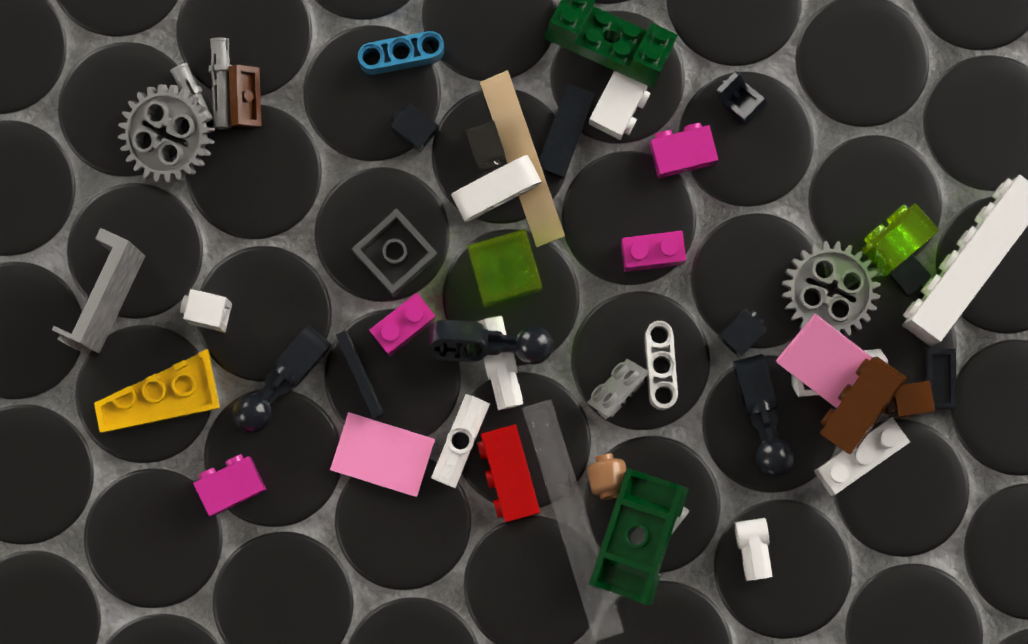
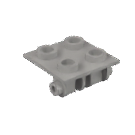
(625, 379)

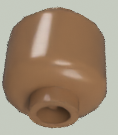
(606, 476)

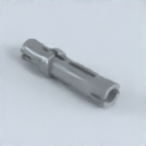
(220, 82)

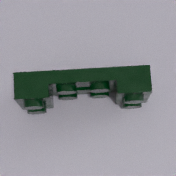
(635, 53)
(633, 568)

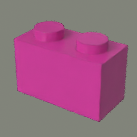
(683, 150)
(653, 251)
(403, 324)
(229, 485)

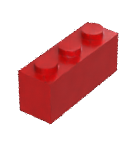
(508, 473)

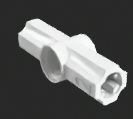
(502, 371)
(468, 422)

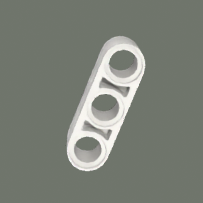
(496, 188)
(664, 350)

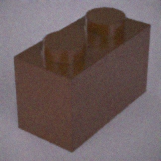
(911, 401)

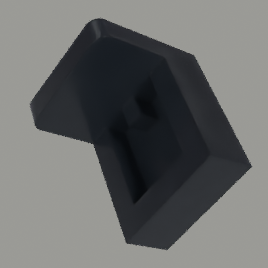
(740, 98)

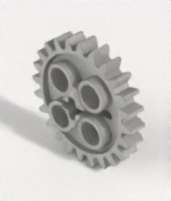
(176, 109)
(840, 264)

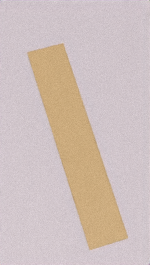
(517, 143)

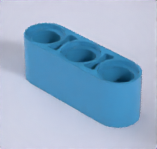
(412, 42)

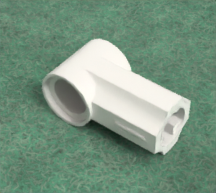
(753, 541)

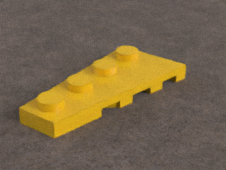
(170, 394)

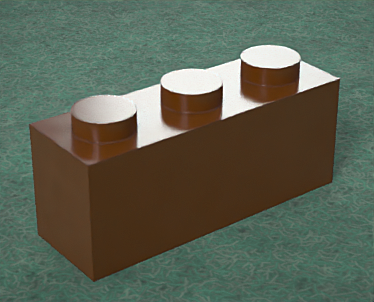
(862, 404)

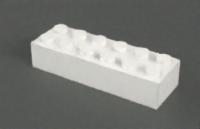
(971, 265)

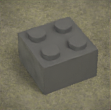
(395, 252)

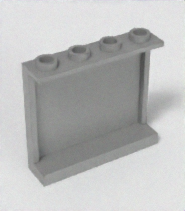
(106, 295)

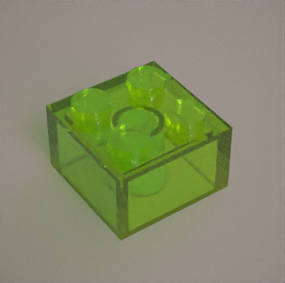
(905, 234)
(504, 268)

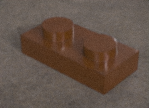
(245, 96)

